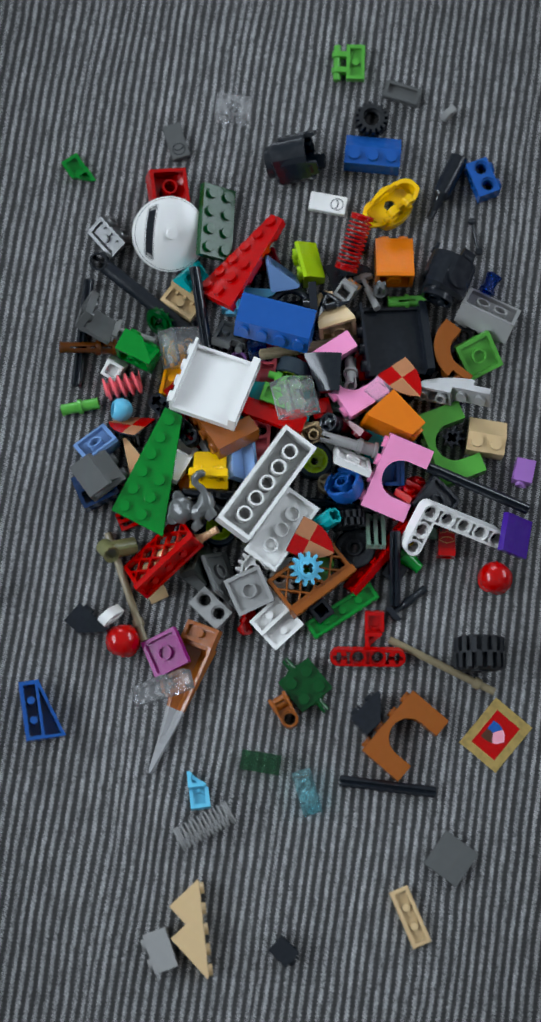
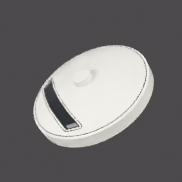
(166, 233)

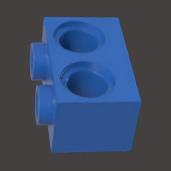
(478, 180)

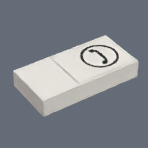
(327, 204)

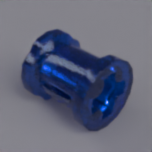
(490, 283)

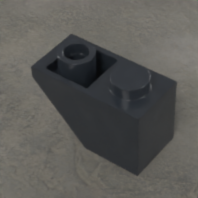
(84, 621)
(369, 714)

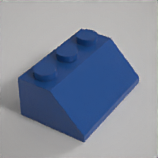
(372, 155)

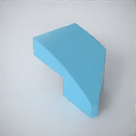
(198, 793)

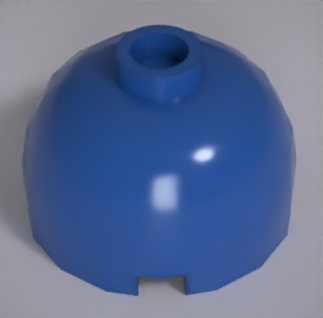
(344, 486)

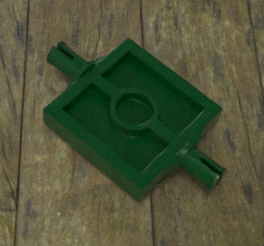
(305, 685)

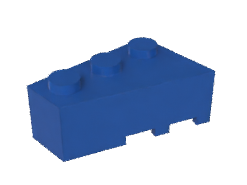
(38, 716)

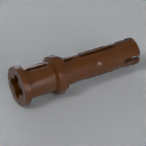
(64, 347)

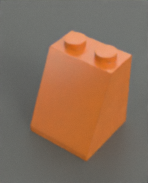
(394, 261)
(394, 417)

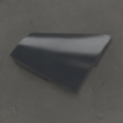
(325, 370)

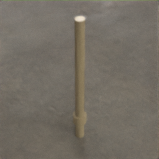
(137, 621)
(476, 682)

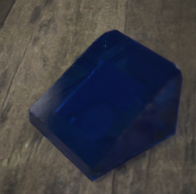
(253, 348)

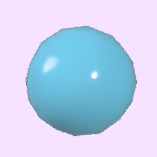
(121, 409)

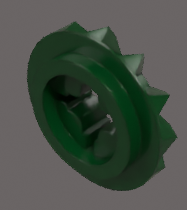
(152, 320)

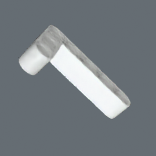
(451, 523)

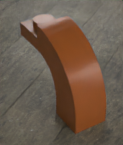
(443, 359)

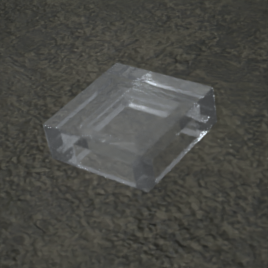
(378, 389)

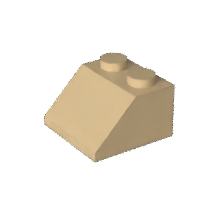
(486, 437)

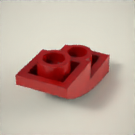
(411, 488)

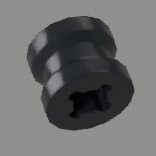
(327, 420)

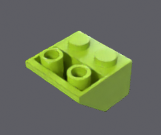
(308, 263)

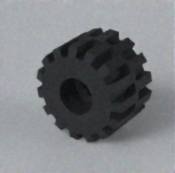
(479, 653)

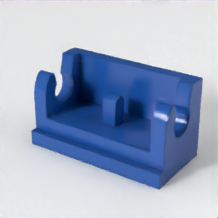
(393, 473)

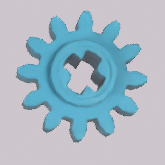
(307, 576)

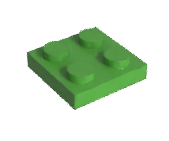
(478, 354)

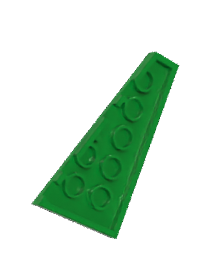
(150, 482)

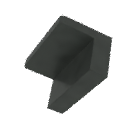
(194, 565)

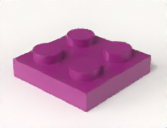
(165, 652)

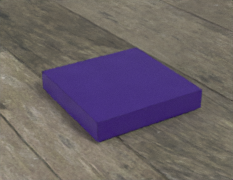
(514, 535)

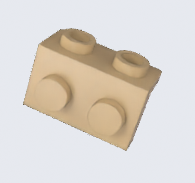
(180, 301)

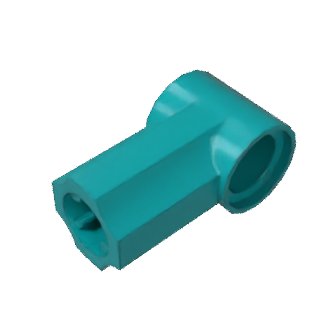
(328, 518)

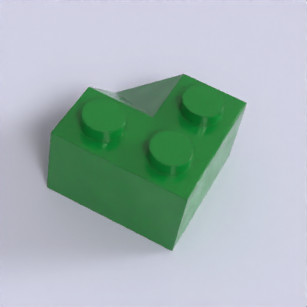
(136, 352)

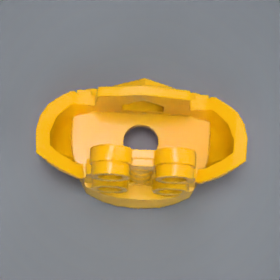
(402, 194)

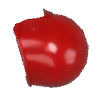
(495, 578)
(123, 640)

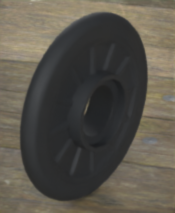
(352, 537)

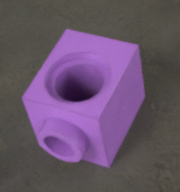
(523, 472)

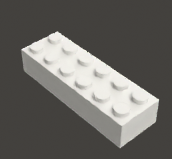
(265, 484)

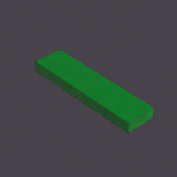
(343, 610)

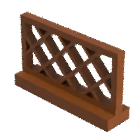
(317, 592)

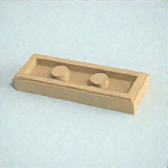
(410, 917)

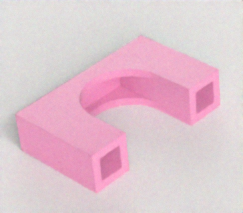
(351, 402)
(394, 449)

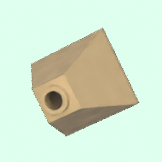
(335, 321)

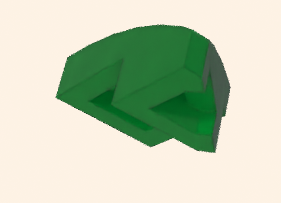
(76, 169)

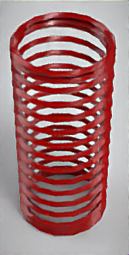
(351, 268)

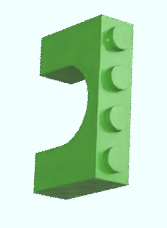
(438, 420)

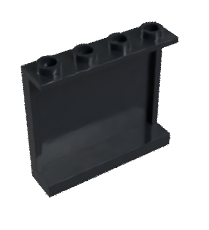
(393, 335)

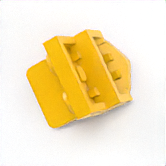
(215, 471)

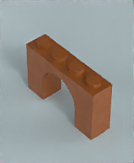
(225, 441)
(412, 708)

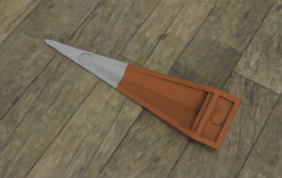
(200, 645)

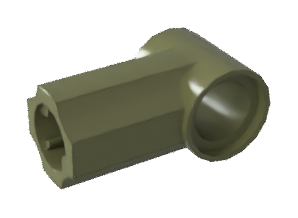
(118, 548)

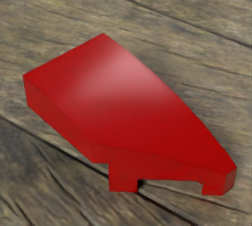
(373, 626)

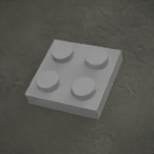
(249, 590)

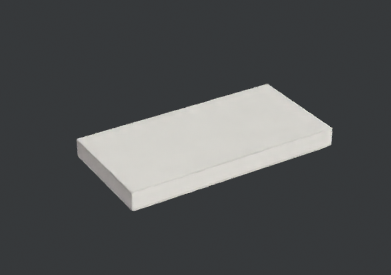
(278, 528)

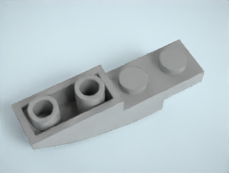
(457, 389)

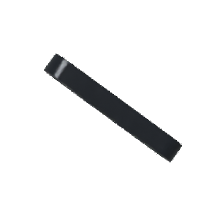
(187, 427)

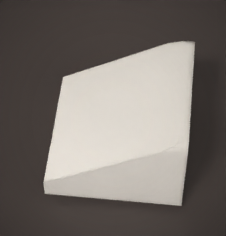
(113, 367)

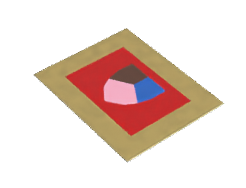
(495, 735)

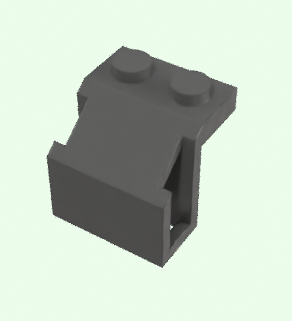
(99, 474)

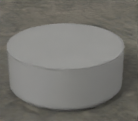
(448, 113)

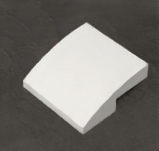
(276, 623)

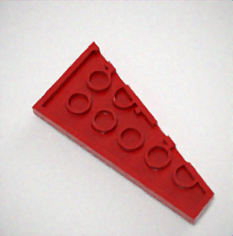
(240, 267)

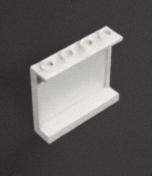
(213, 385)

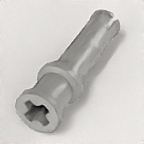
(358, 446)

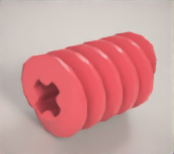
(123, 385)

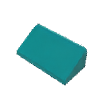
(184, 278)

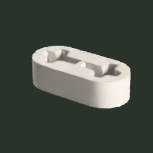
(110, 615)

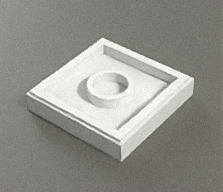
(351, 461)

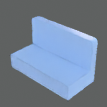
(241, 462)

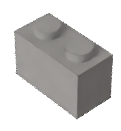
(160, 950)

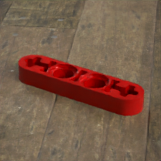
(367, 660)

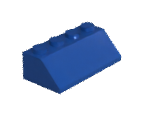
(275, 322)

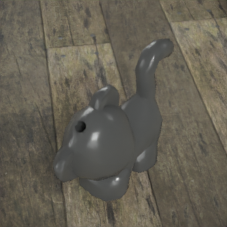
(183, 509)

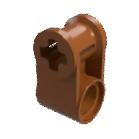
(283, 709)

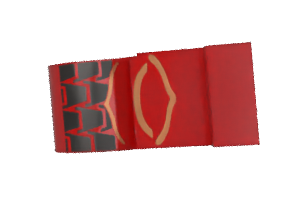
(445, 544)

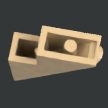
(191, 936)

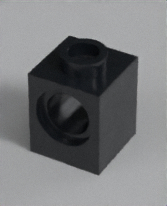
(284, 952)

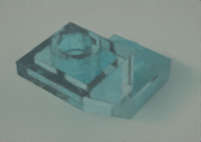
(306, 792)

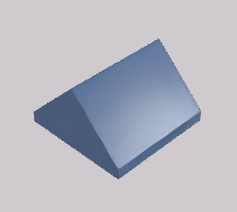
(279, 277)
(96, 441)

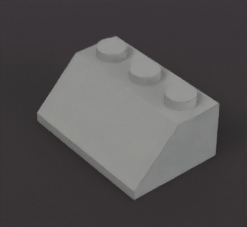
(487, 313)

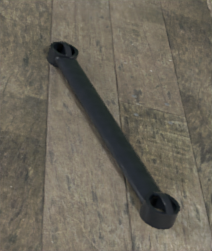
(135, 290)

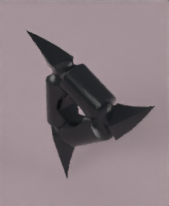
(334, 302)

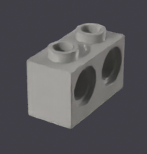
(207, 611)

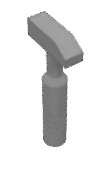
(362, 278)
(117, 328)

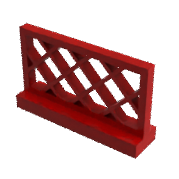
(167, 563)

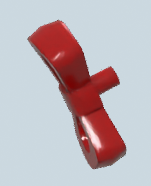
(244, 627)

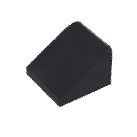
(320, 610)

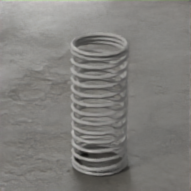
(227, 813)

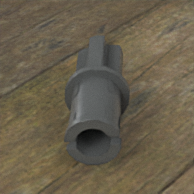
(380, 290)

